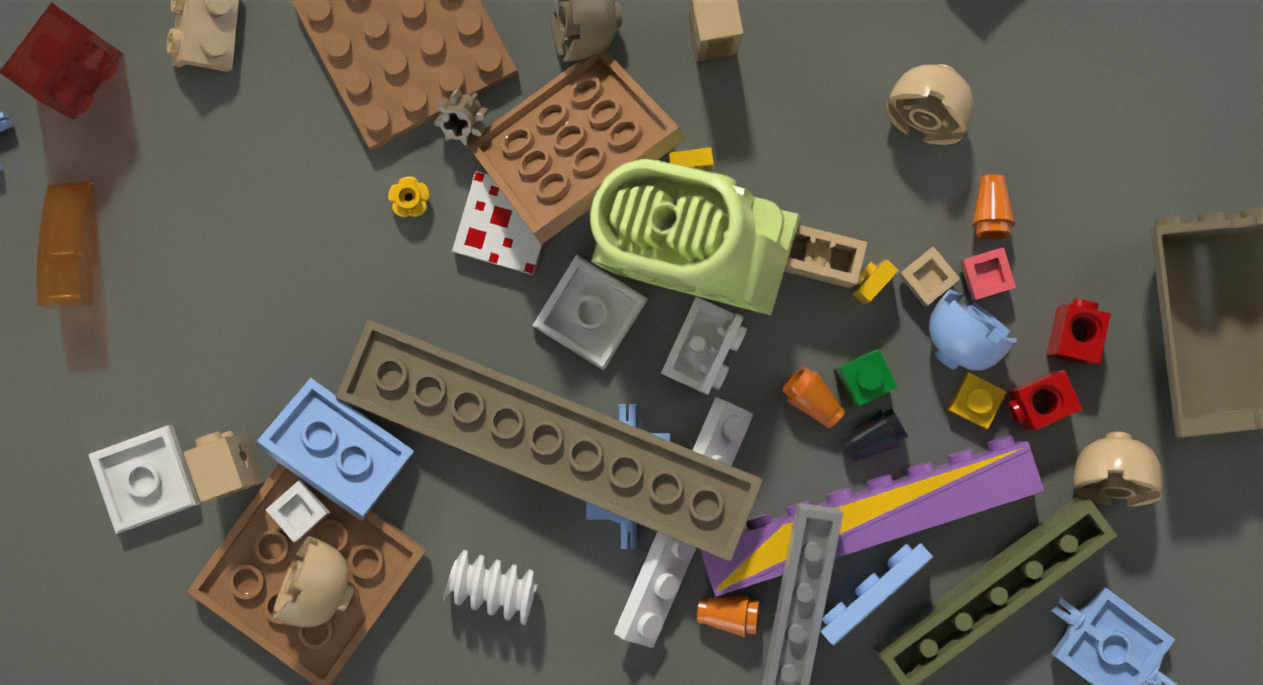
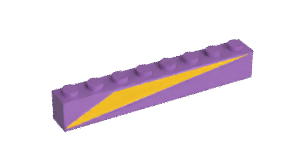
(887, 509)

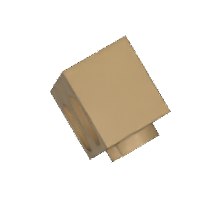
(715, 28)

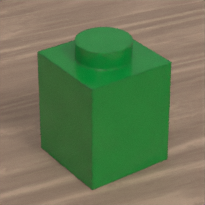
(866, 377)

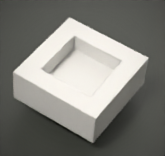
(297, 511)

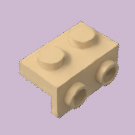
(203, 33)

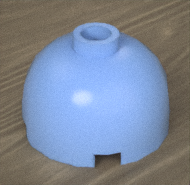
(967, 334)

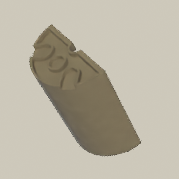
(1212, 319)

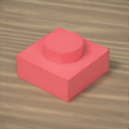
(987, 274)

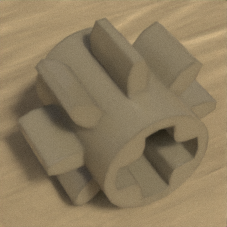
(466, 121)

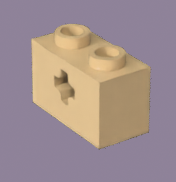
(826, 256)
(222, 465)

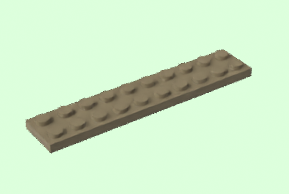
(550, 439)

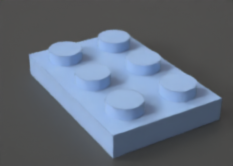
(335, 449)
(874, 592)

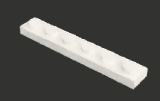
(670, 557)

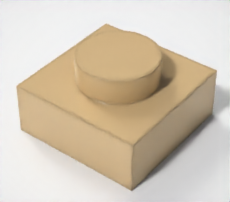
(929, 276)

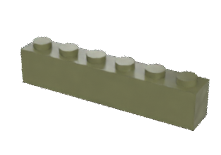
(994, 592)

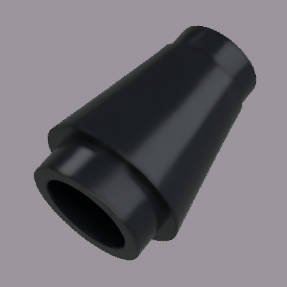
(877, 434)

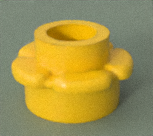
(417, 205)

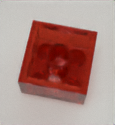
(62, 62)

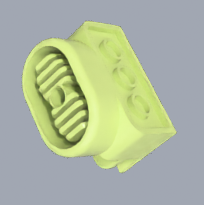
(720, 247)

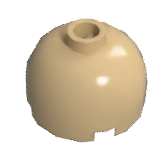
(933, 102)
(1119, 470)
(314, 586)

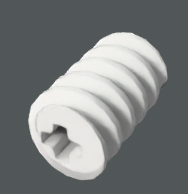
(491, 587)

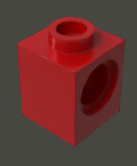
(1062, 342)
(1060, 395)

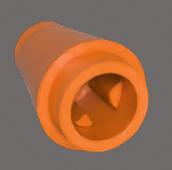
(993, 208)
(813, 397)
(730, 613)

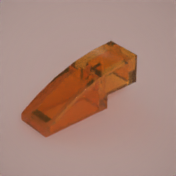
(66, 246)

